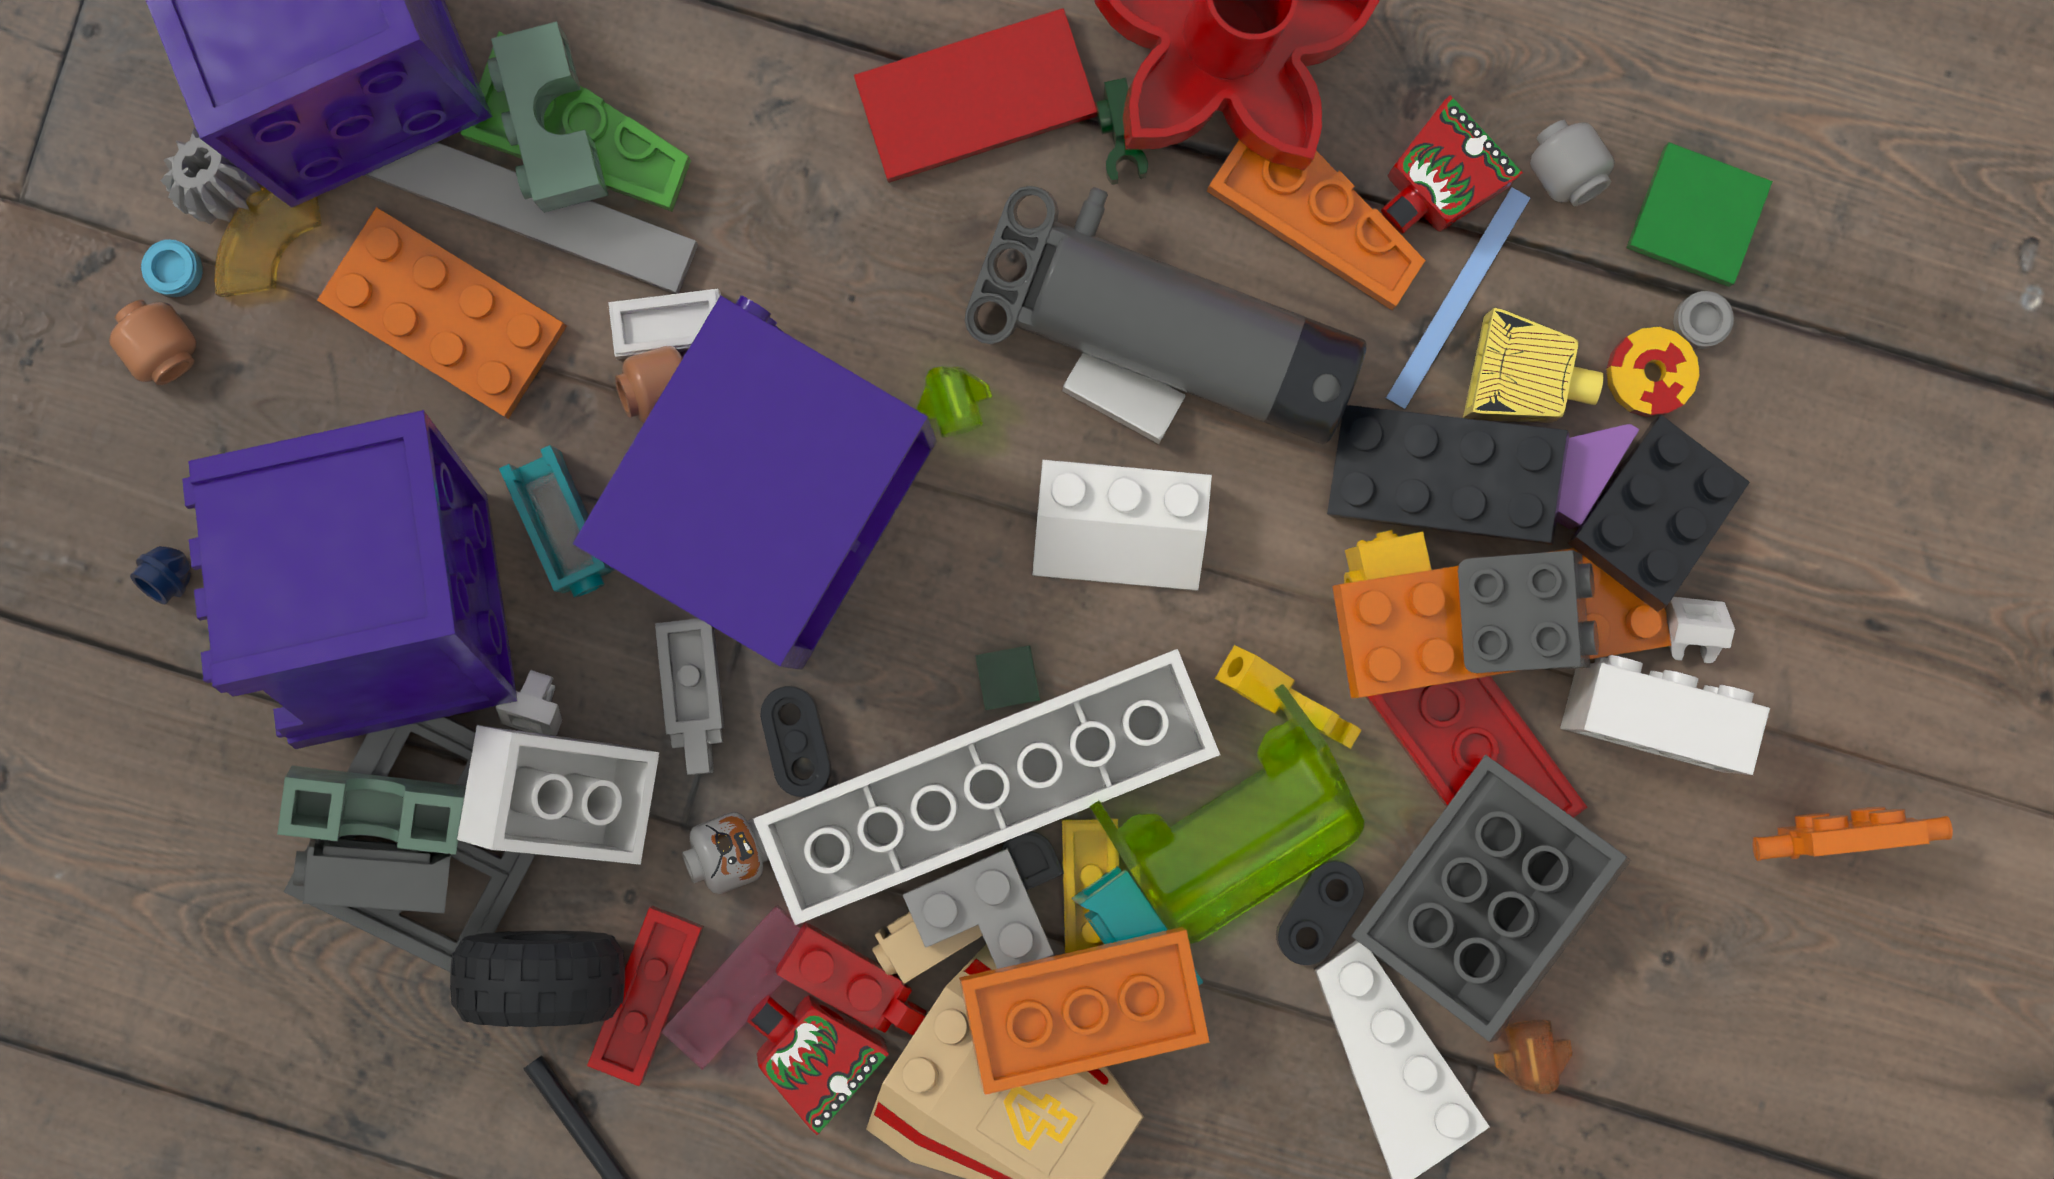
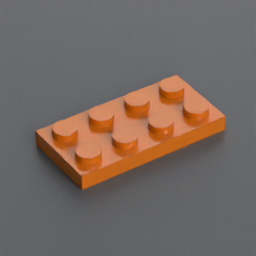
(442, 313)
(1084, 1010)

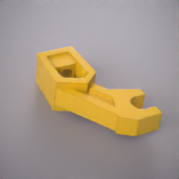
(1256, 682)

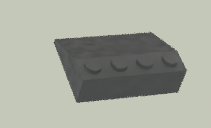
(1490, 898)

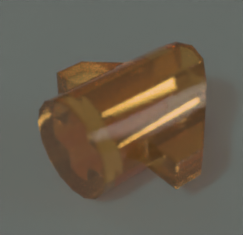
(1533, 1056)

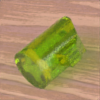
(953, 399)

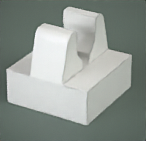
(1701, 624)
(533, 708)

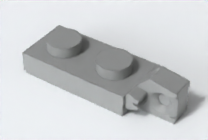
(691, 690)

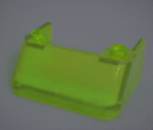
(1247, 838)

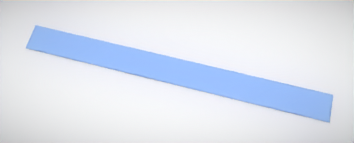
(1458, 298)

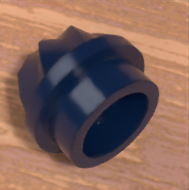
(162, 573)

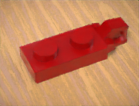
(849, 981)

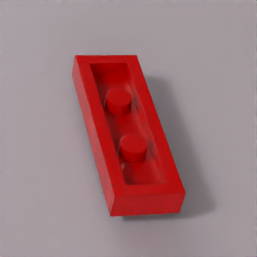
(650, 990)

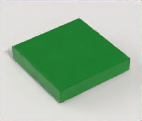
(1699, 214)

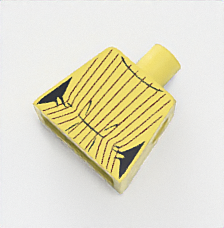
(1526, 372)

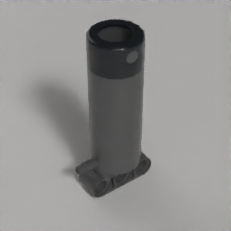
(1166, 322)

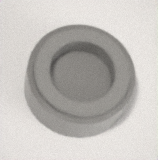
(1703, 319)

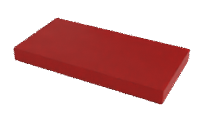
(975, 95)
(1457, 724)

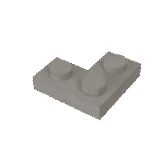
(987, 896)

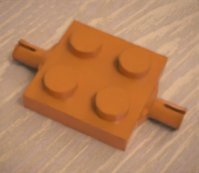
(1867, 830)

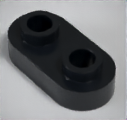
(791, 742)
(1315, 910)

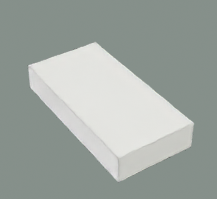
(659, 321)

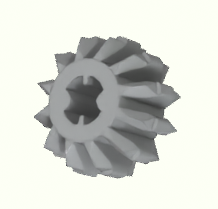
(206, 182)

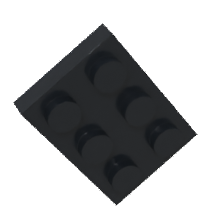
(1659, 513)

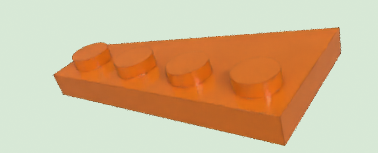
(1322, 219)

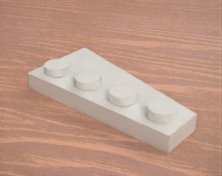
(1403, 1079)

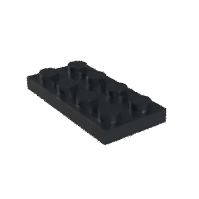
(1449, 474)

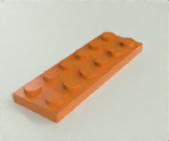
(1409, 628)

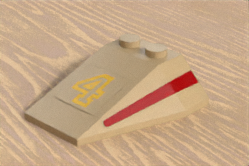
(942, 1119)

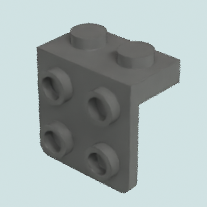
(1527, 612)

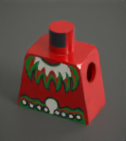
(1447, 171)
(815, 1056)

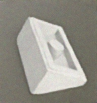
(1124, 396)

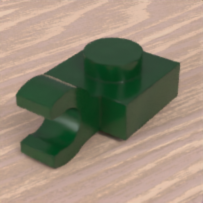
(1111, 121)

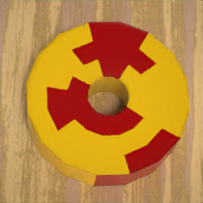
(1672, 356)

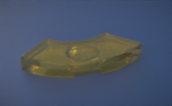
(257, 241)

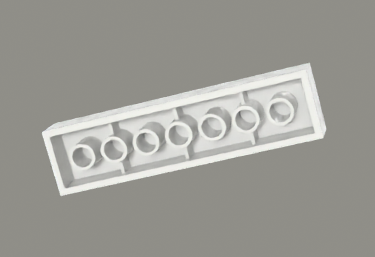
(986, 786)

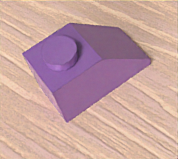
(1588, 468)

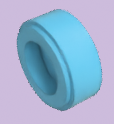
(171, 268)

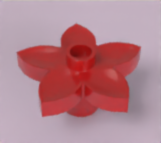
(1235, 61)

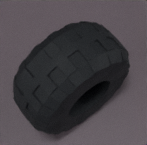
(537, 978)

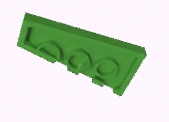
(629, 154)

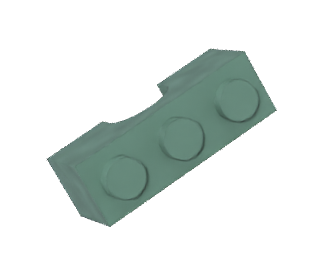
(533, 71)
(343, 803)

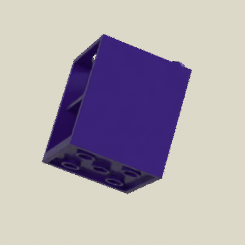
(758, 484)

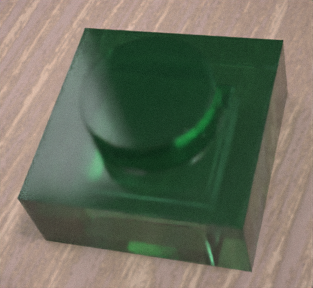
(1007, 677)

